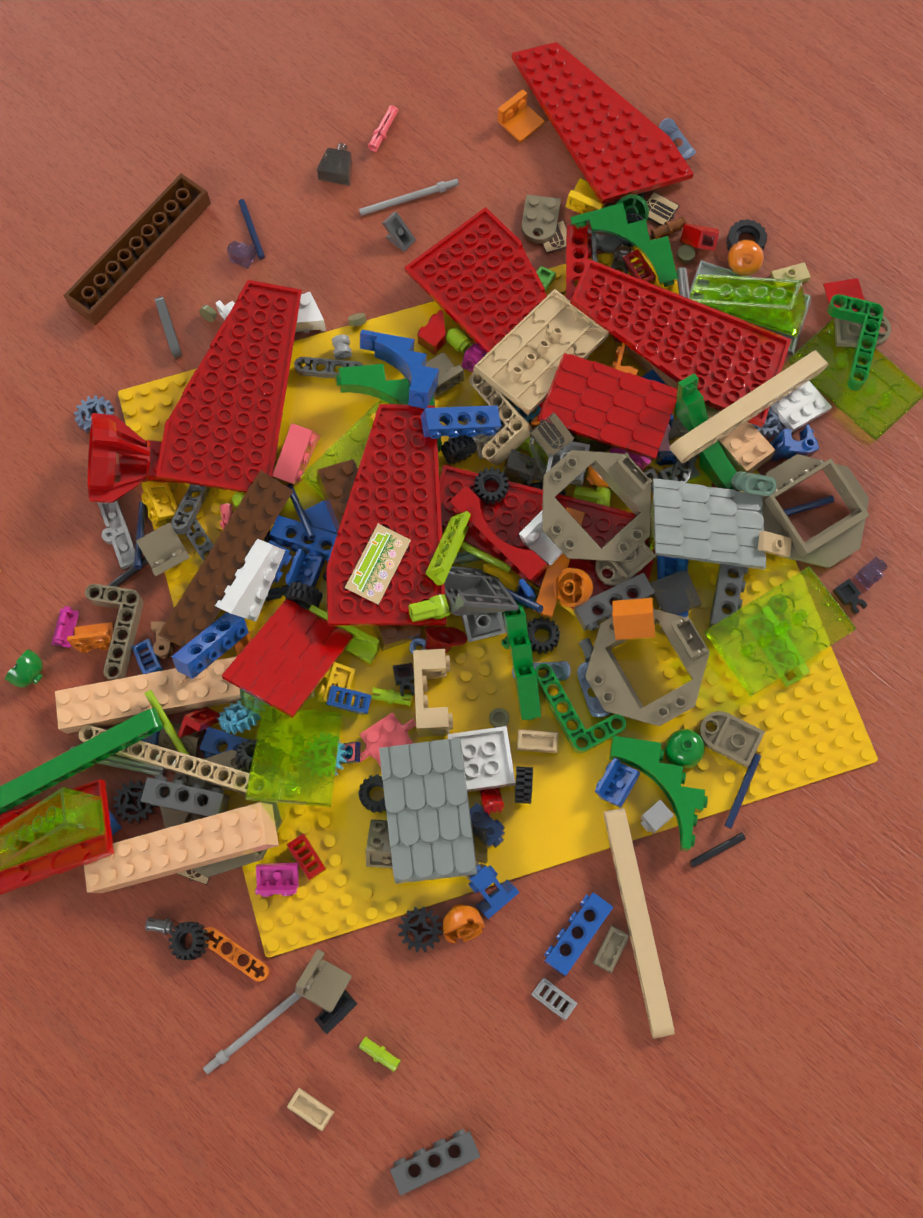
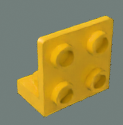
(583, 198)

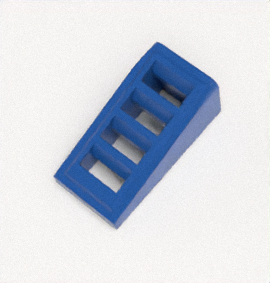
(526, 590)
(155, 667)
(364, 704)

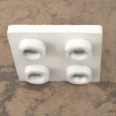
(539, 542)

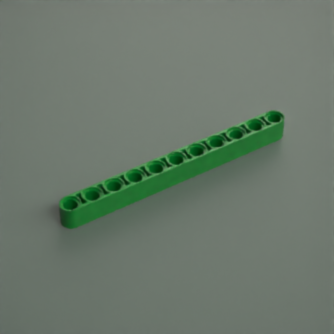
(79, 758)

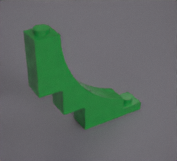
(614, 222)
(372, 381)
(692, 413)
(522, 663)

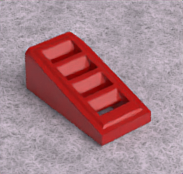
(651, 277)
(291, 845)

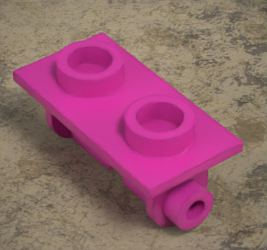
(65, 627)

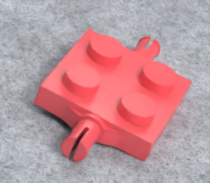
(385, 734)

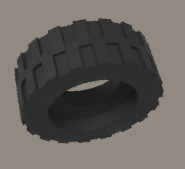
(750, 227)

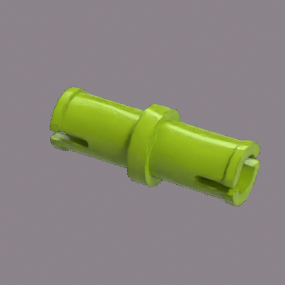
(391, 696)
(379, 1054)

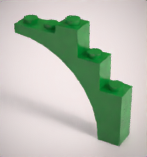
(684, 800)

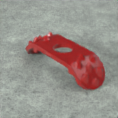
(492, 800)

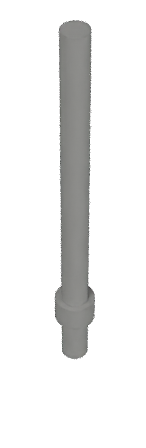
(440, 187)
(223, 1055)

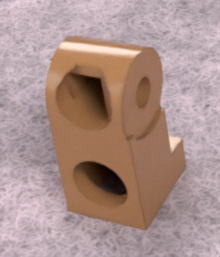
(162, 647)

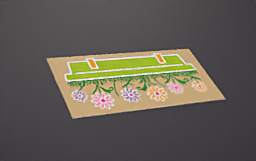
(378, 564)

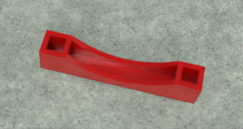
(527, 561)

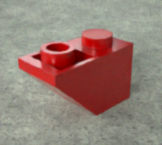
(700, 236)
(433, 335)

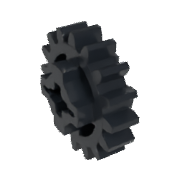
(128, 805)
(419, 938)

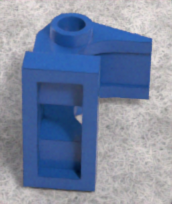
(787, 447)
(498, 898)

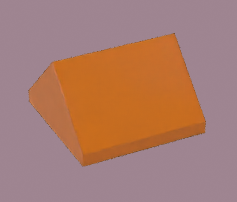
(633, 619)

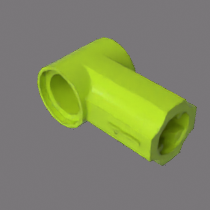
(599, 495)
(434, 607)

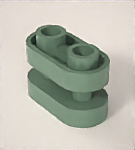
(754, 483)

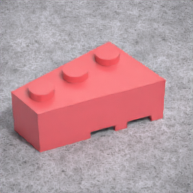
(296, 454)

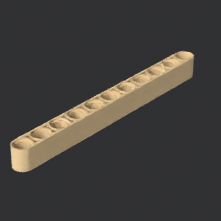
(748, 407)
(182, 763)
(639, 924)

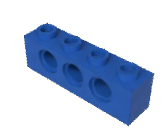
(468, 415)
(285, 526)
(210, 644)
(215, 738)
(600, 910)

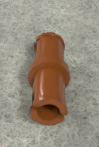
(668, 228)

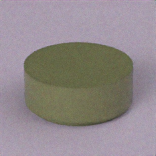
(686, 254)
(208, 313)
(357, 319)
(499, 717)

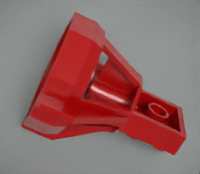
(136, 459)

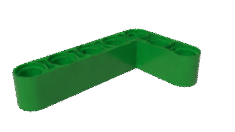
(864, 338)
(571, 715)

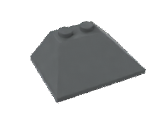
(476, 592)

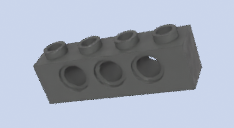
(721, 599)
(585, 615)
(155, 789)
(406, 1182)

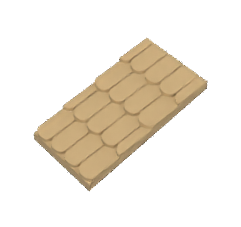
(530, 353)

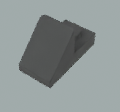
(398, 232)

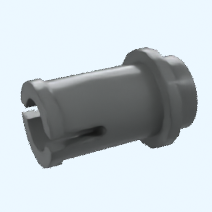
(587, 648)
(159, 925)

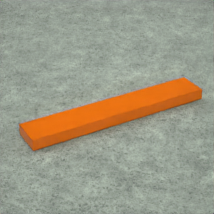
(546, 595)

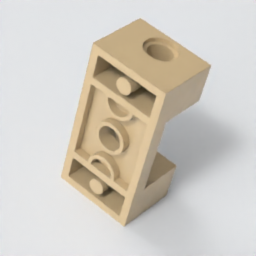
(430, 665)

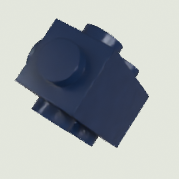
(483, 820)

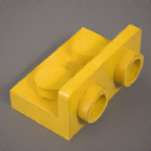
(159, 502)
(339, 676)

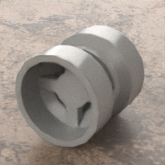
(341, 345)

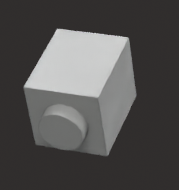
(656, 817)

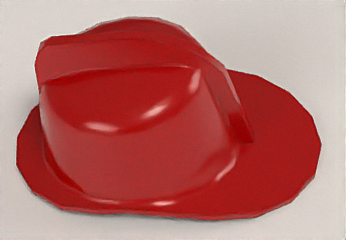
(444, 638)

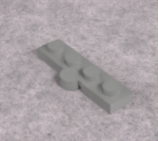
(117, 533)

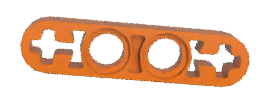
(233, 957)

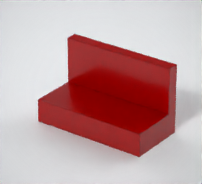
(198, 721)

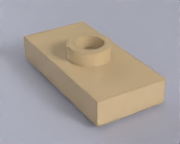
(793, 272)
(774, 544)
(537, 741)
(310, 1109)

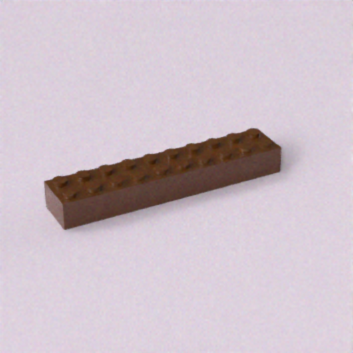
(137, 249)
(336, 485)
(248, 523)

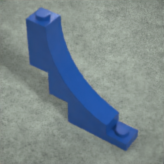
(400, 354)

